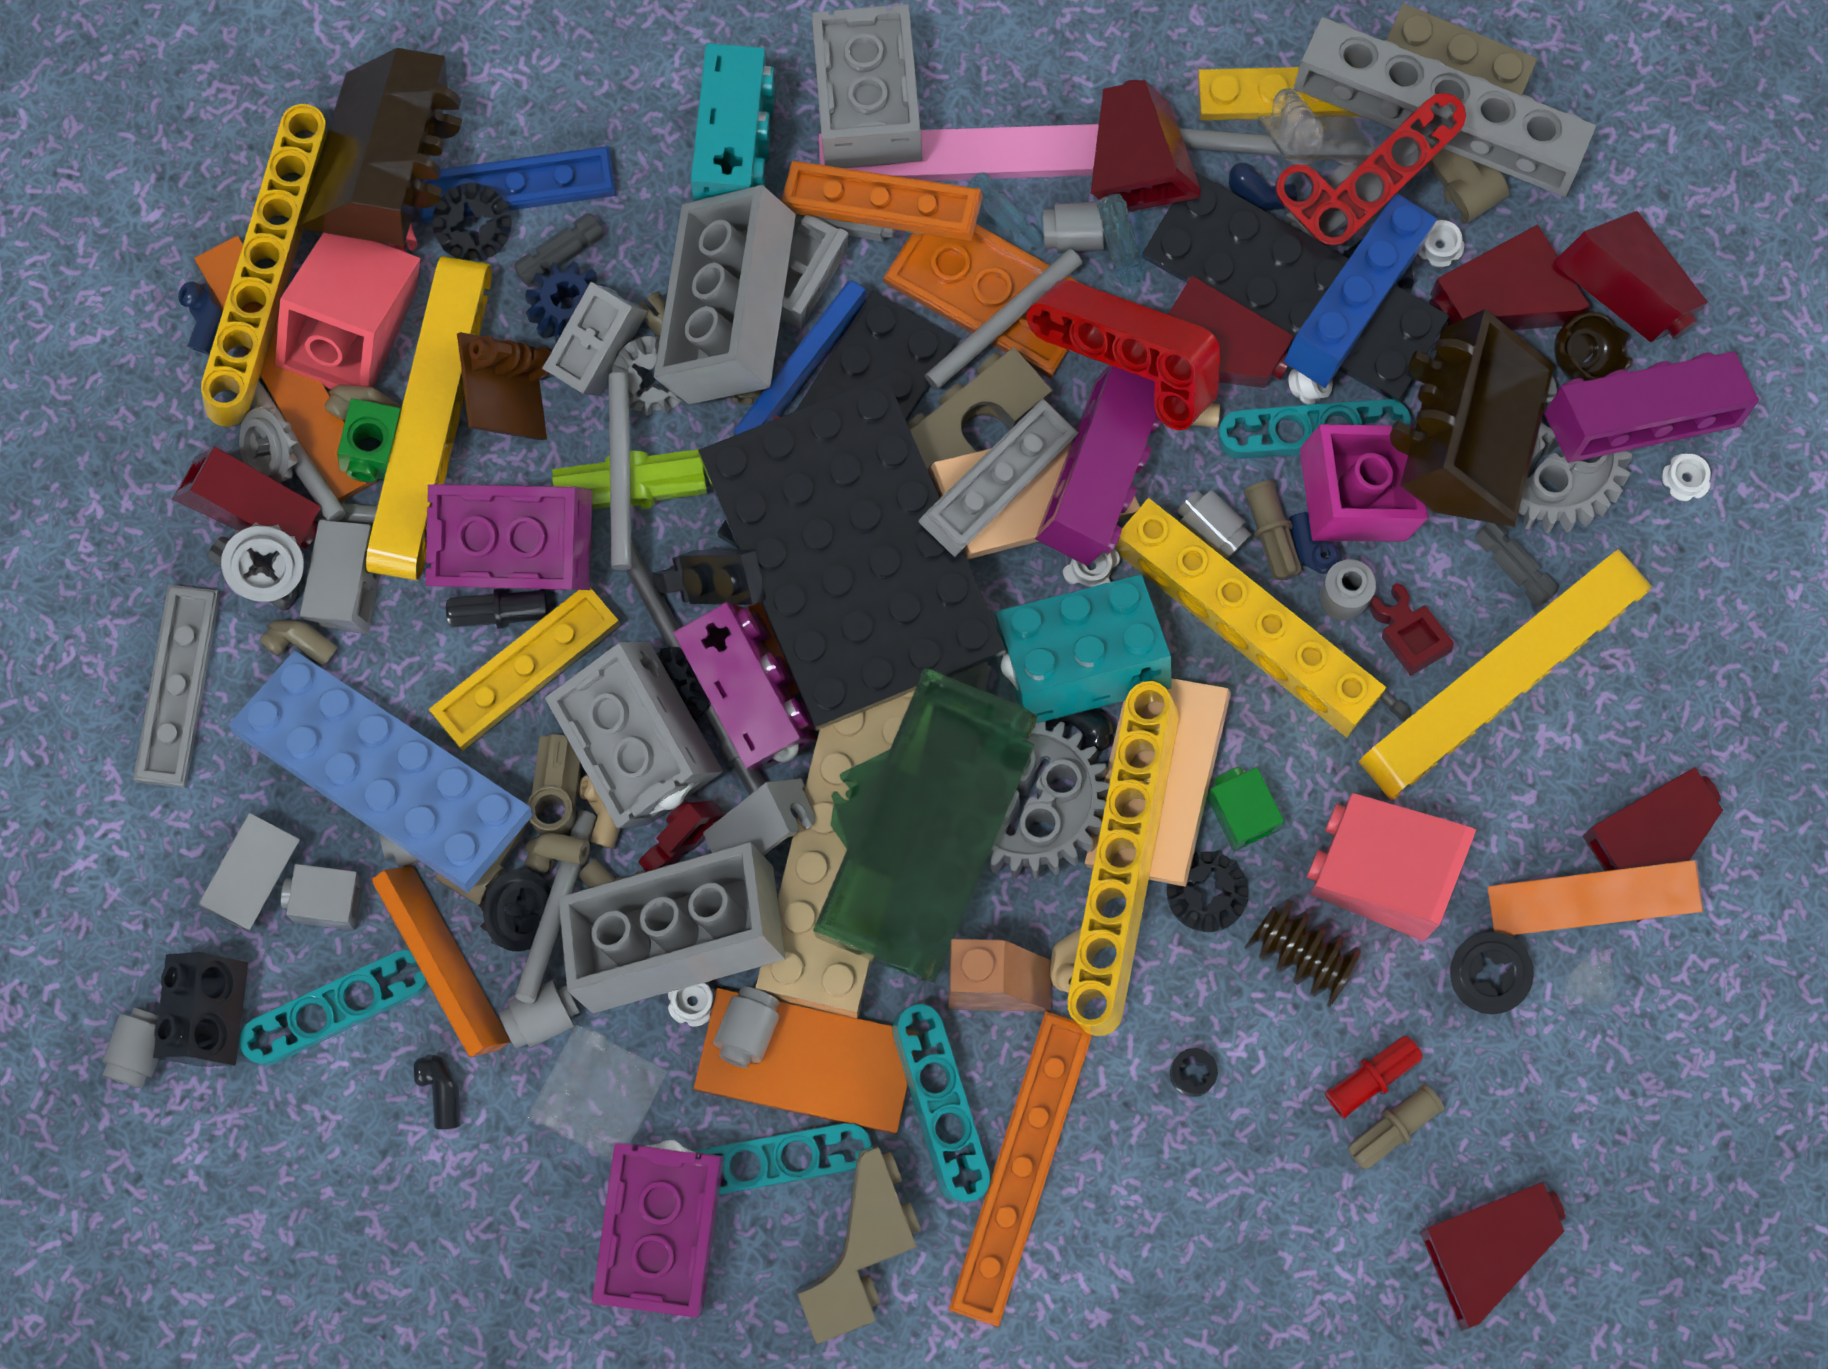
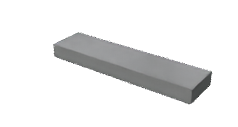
(998, 477)
(176, 686)

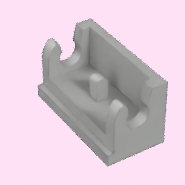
(812, 263)
(594, 338)
(338, 586)
(763, 818)
(248, 872)

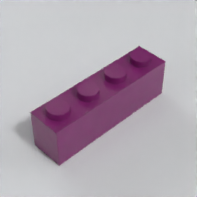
(1650, 405)
(1101, 467)

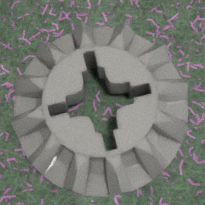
(644, 353)
(267, 433)
(260, 583)

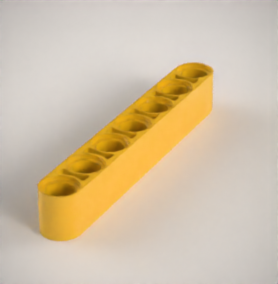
(263, 285)
(427, 419)
(1504, 674)
(1128, 881)

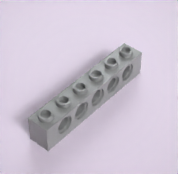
(1500, 144)

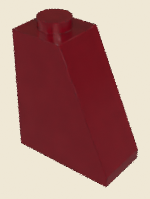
(1141, 149)
(1634, 277)
(1513, 284)
(1248, 343)
(241, 496)
(1659, 826)
(1492, 1248)

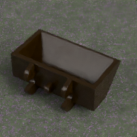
(382, 148)
(1475, 421)

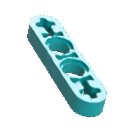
(1307, 416)
(332, 1000)
(932, 1105)
(769, 1153)

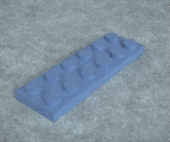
(381, 771)

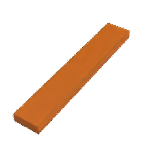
(296, 396)
(1020, 1170)

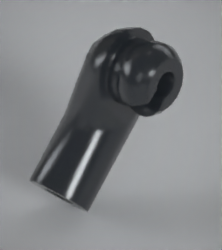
(1092, 724)
(444, 1090)

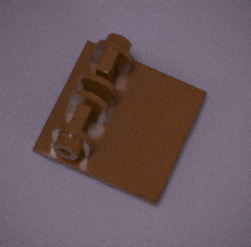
(503, 385)

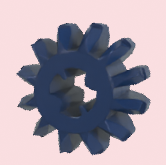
(545, 299)

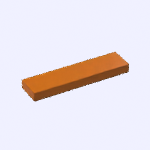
(882, 200)
(1596, 898)
(440, 961)

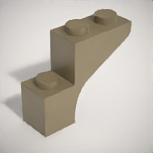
(875, 1231)

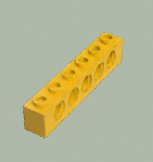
(1248, 618)

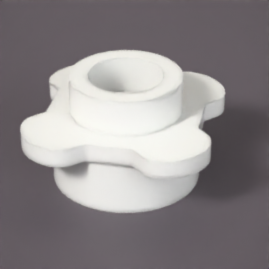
(1079, 573)

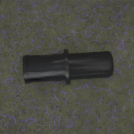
(496, 608)

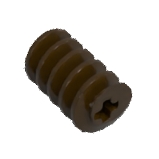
(1305, 951)

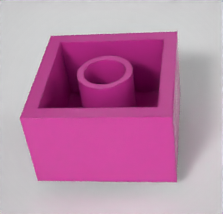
(1355, 485)

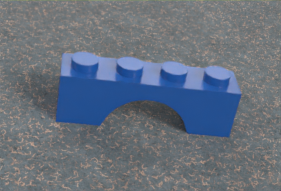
(1359, 290)

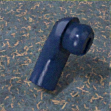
(1253, 188)
(206, 312)
(1313, 554)

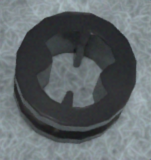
(1200, 1058)

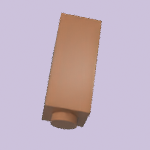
(997, 977)

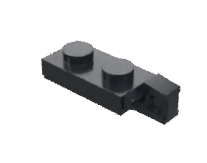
(713, 577)

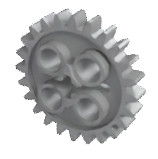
(1581, 484)
(1070, 813)

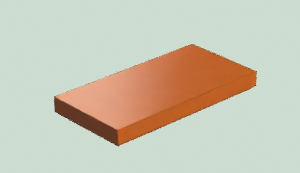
(972, 283)
(814, 1068)

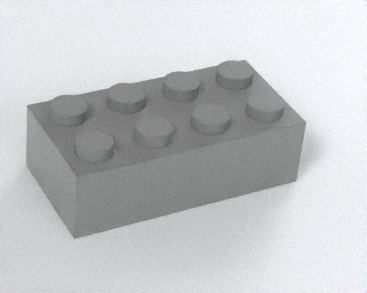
(725, 295)
(671, 928)

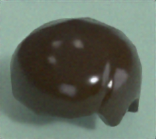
(1586, 335)

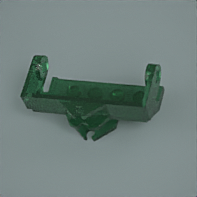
(923, 825)

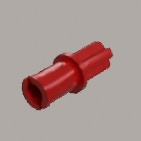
(1374, 1076)

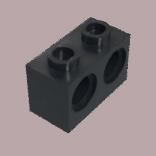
(200, 1009)

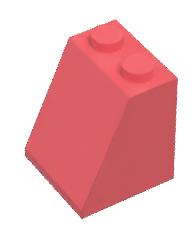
(345, 310)
(1390, 864)

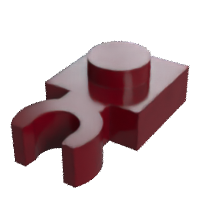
(1411, 635)
(682, 834)

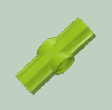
(651, 478)

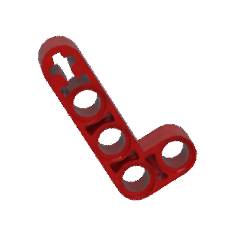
(1380, 164)
(1135, 339)

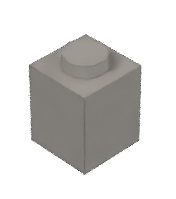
(322, 896)

